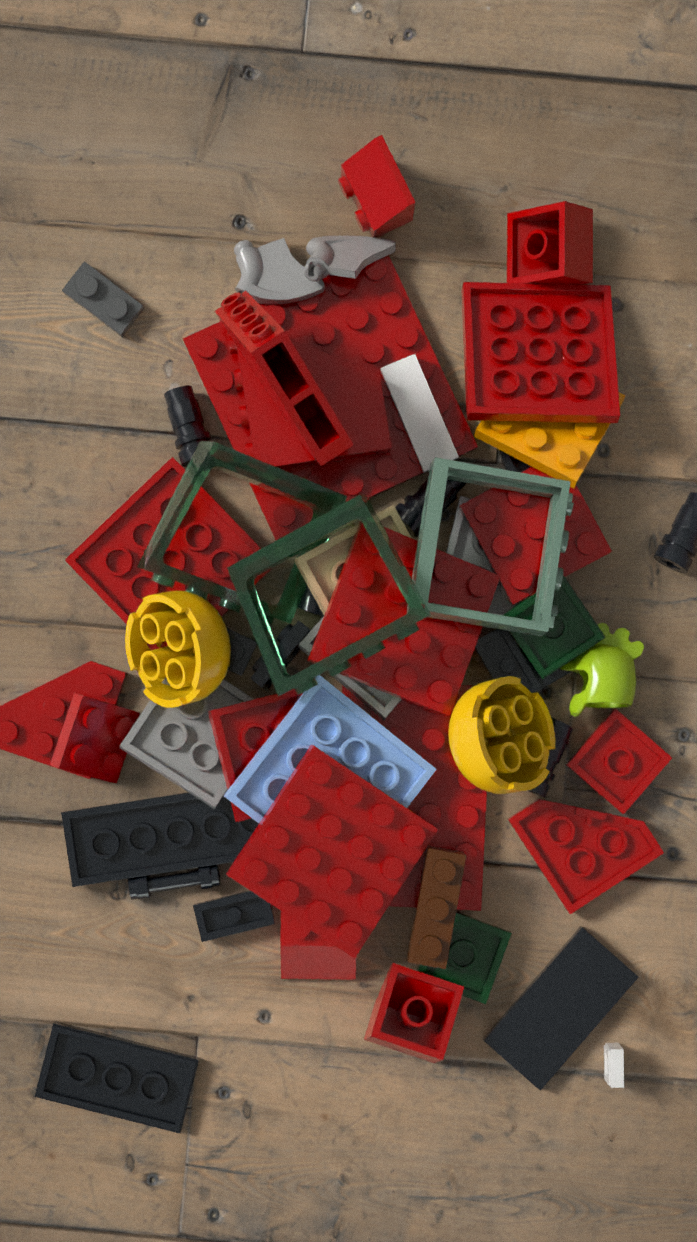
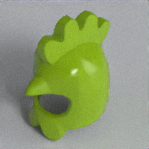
(606, 672)

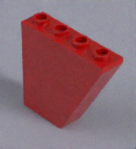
(284, 376)
(349, 389)

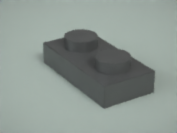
(103, 299)

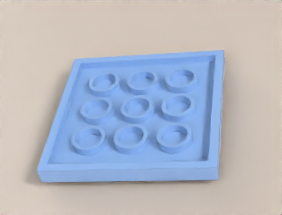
(343, 732)

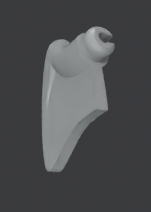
(344, 255)
(273, 274)

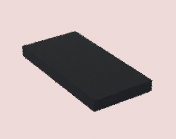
(560, 1008)
(117, 1077)

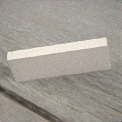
(418, 411)

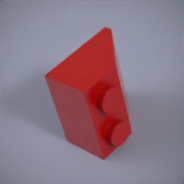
(377, 189)
(550, 245)
(310, 956)
(414, 1013)

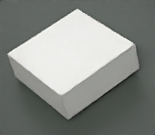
(614, 1065)

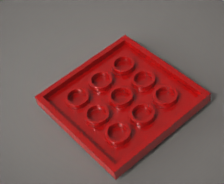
(539, 353)
(202, 546)
(430, 662)
(332, 851)

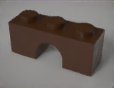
(436, 907)

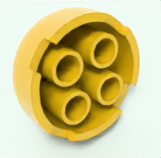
(195, 652)
(501, 736)

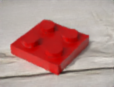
(93, 738)
(618, 761)

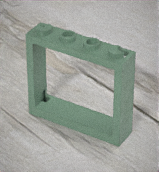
(554, 543)

